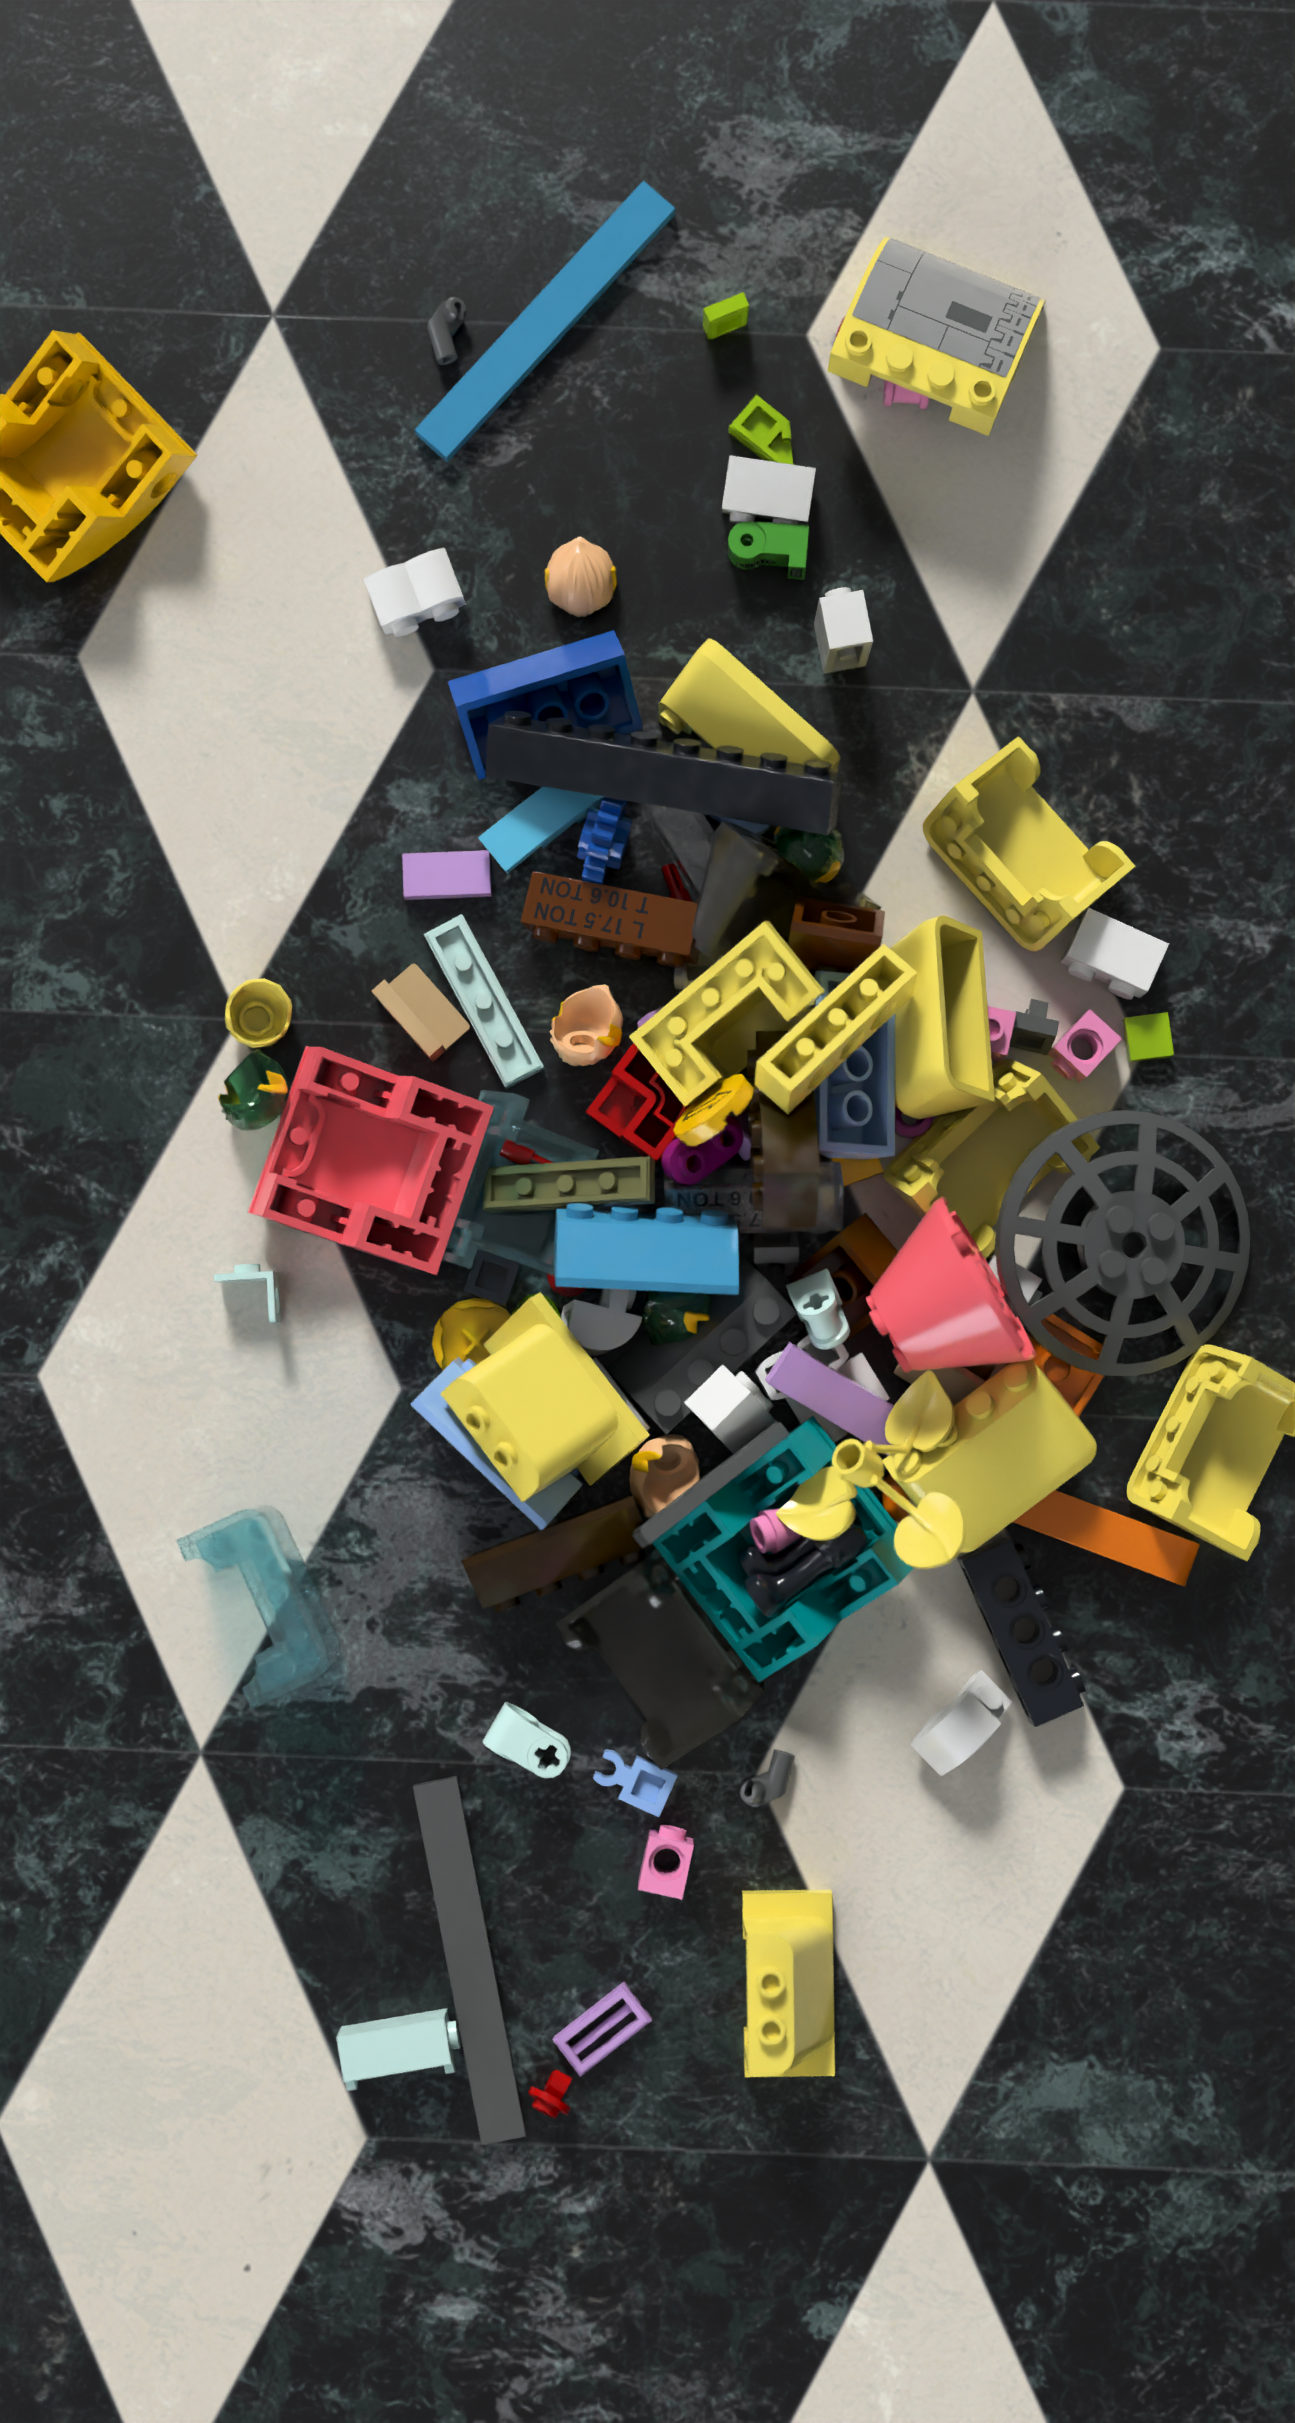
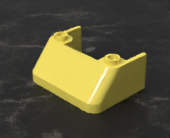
(735, 708)

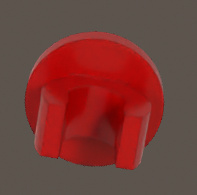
(550, 2098)

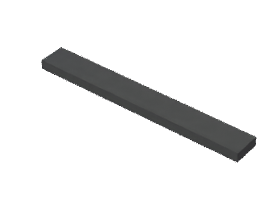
(469, 1960)

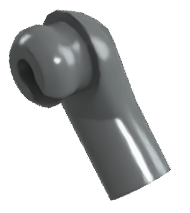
(443, 327)
(771, 1784)

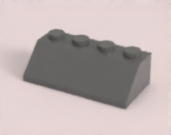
(669, 1373)

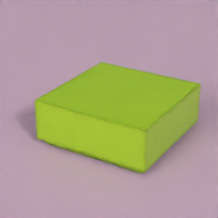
(725, 315)
(1147, 1037)

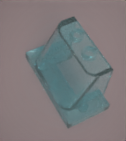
(512, 1235)

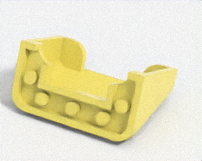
(1019, 850)
(978, 1149)
(1215, 1448)

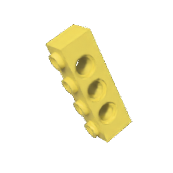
(835, 1028)

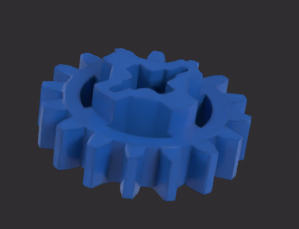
(604, 839)

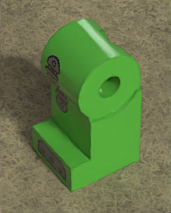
(769, 545)

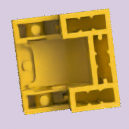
(79, 457)

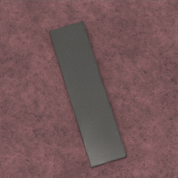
(710, 1484)

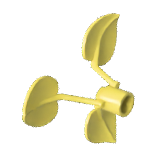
(934, 1529)

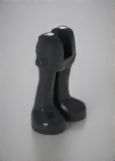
(782, 1576)

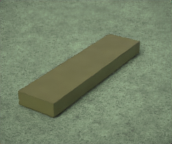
(564, 1183)

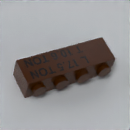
(610, 918)

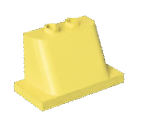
(715, 1019)
(543, 1404)
(789, 1983)

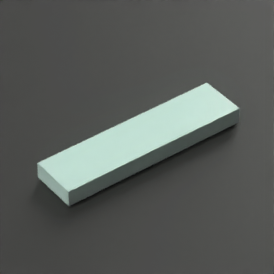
(484, 1001)

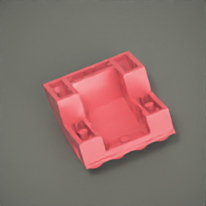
(371, 1159)

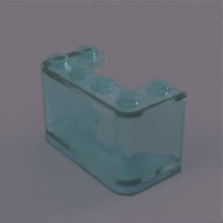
(282, 1592)

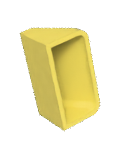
(944, 1027)
(1004, 1453)

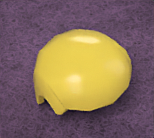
(258, 1013)

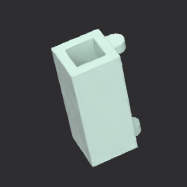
(397, 2046)

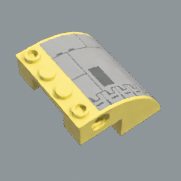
(936, 332)

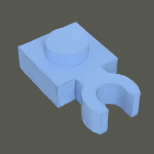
(642, 1784)

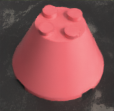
(945, 1301)

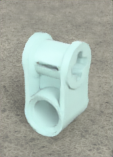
(820, 1309)
(520, 1735)

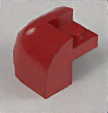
(638, 1106)

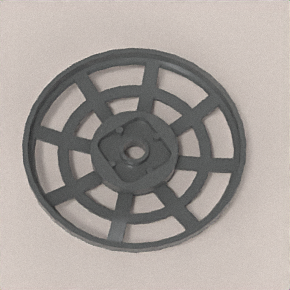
(1102, 1236)

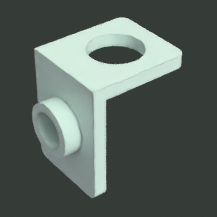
(252, 1272)

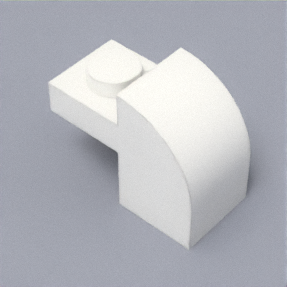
(602, 1326)
(962, 1725)

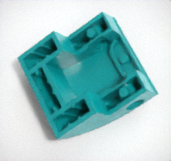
(707, 1540)

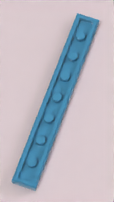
(545, 321)

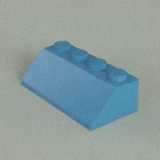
(646, 1250)

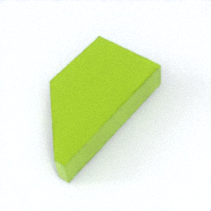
(764, 431)

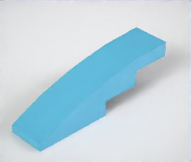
(536, 824)

